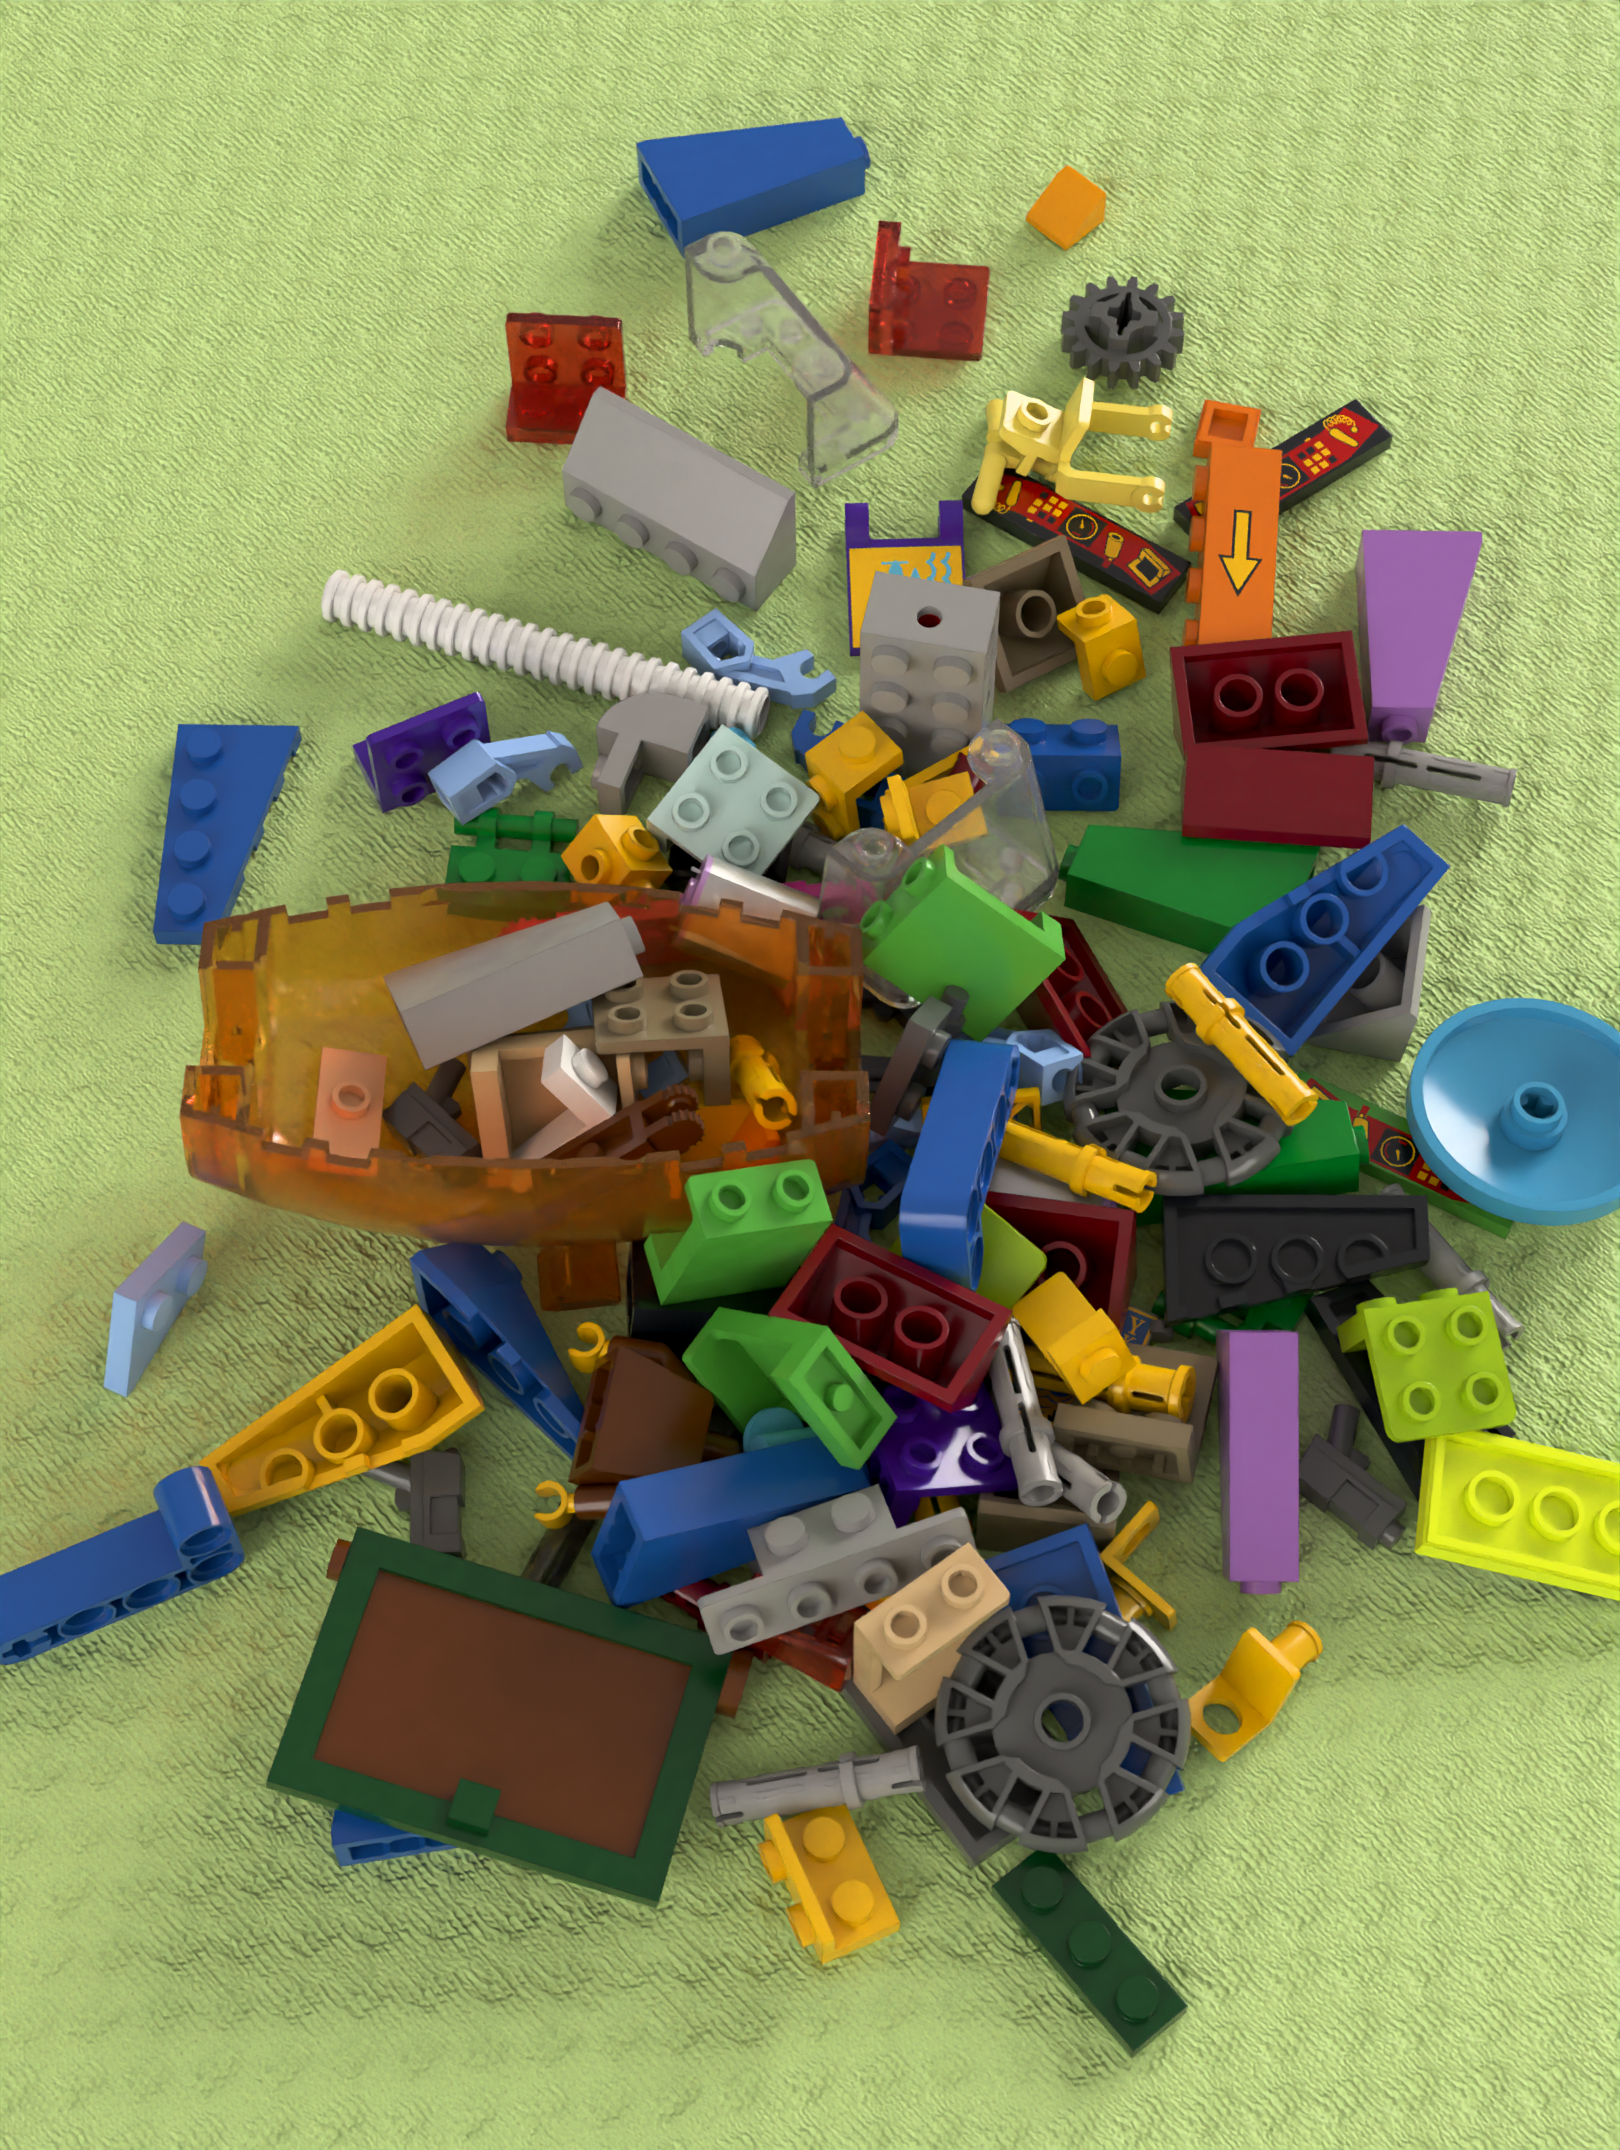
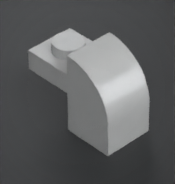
(645, 736)

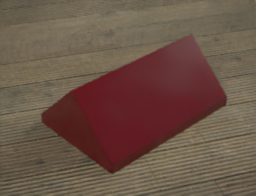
(1269, 693)
(1277, 796)
(1075, 995)
(1082, 1240)
(897, 1318)

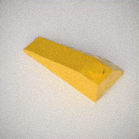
(364, 1411)

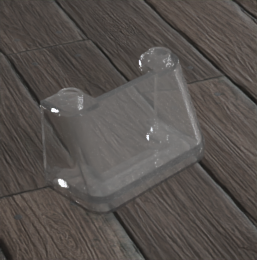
(752, 308)
(995, 836)

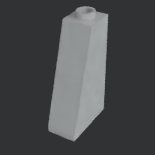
(513, 981)

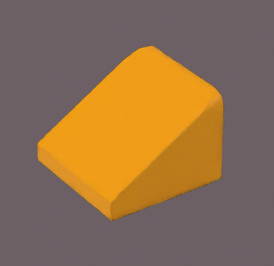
(1068, 208)

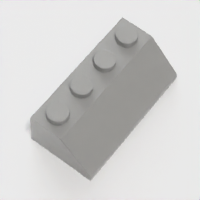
(681, 500)

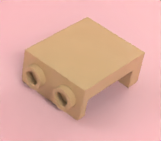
(510, 1093)
(915, 1634)

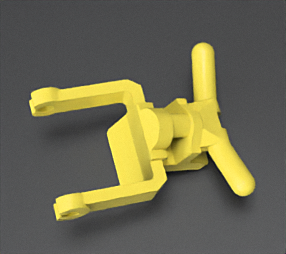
(1042, 439)

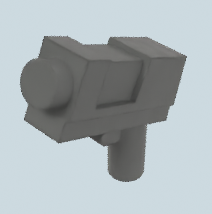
(427, 1120)
(1337, 1481)
(434, 1495)

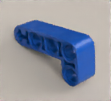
(957, 1159)
(121, 1569)

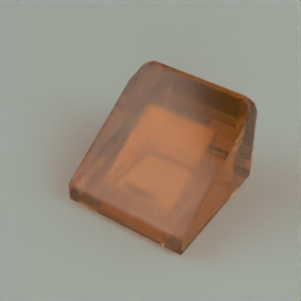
(578, 1277)

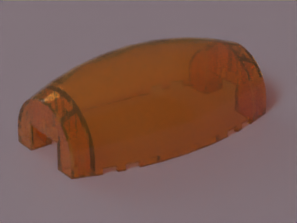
(315, 980)

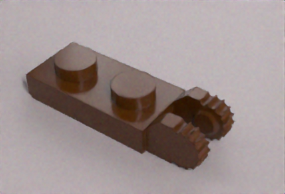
(653, 1125)

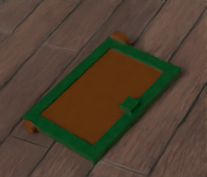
(504, 1716)

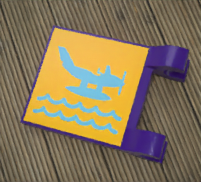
(922, 558)

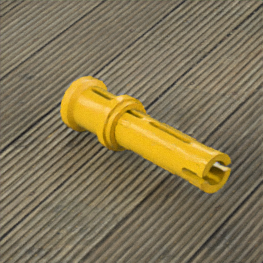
(1140, 1389)

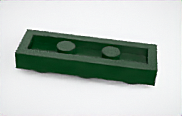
(1089, 1950)

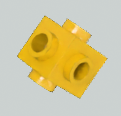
(616, 853)

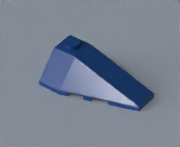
(1315, 941)
(499, 1333)

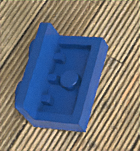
(1074, 763)

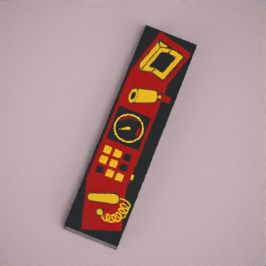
(1317, 457)
(1097, 544)

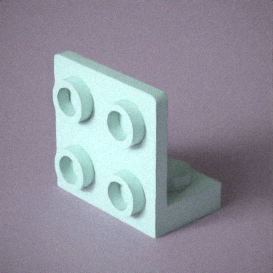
(732, 806)

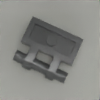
(917, 1058)

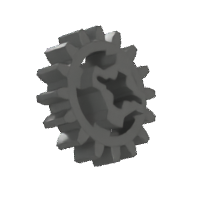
(1149, 337)

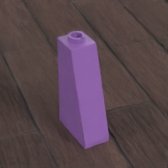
(1408, 620)
(1259, 1457)

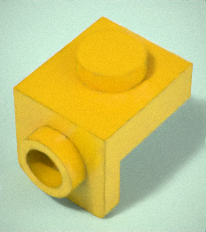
(1104, 644)

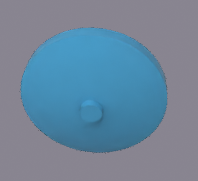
(1521, 1110)

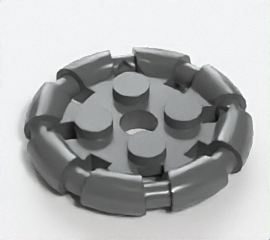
(1173, 1128)
(1055, 1766)

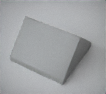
(1384, 1001)

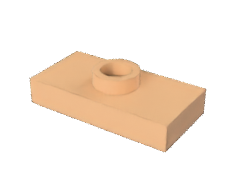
(349, 1101)

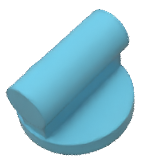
(772, 1428)

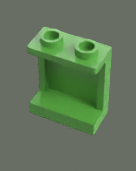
(955, 933)
(744, 1233)
(794, 1366)

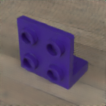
(402, 755)
(937, 1452)

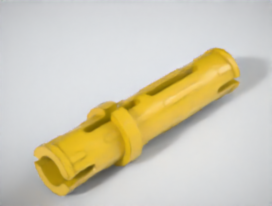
(1223, 1024)
(760, 1082)
(1083, 1168)

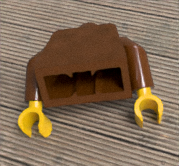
(637, 1421)

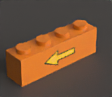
(1233, 545)

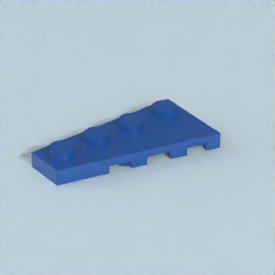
(215, 820)
(1070, 1566)

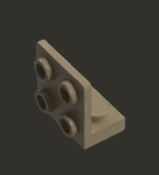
(669, 1015)
(1142, 1441)

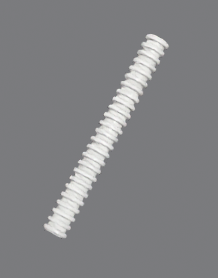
(535, 651)

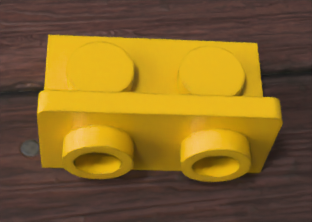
(830, 1879)

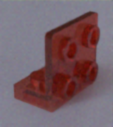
(924, 305)
(556, 371)

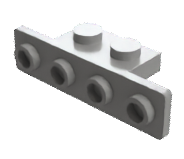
(826, 1565)

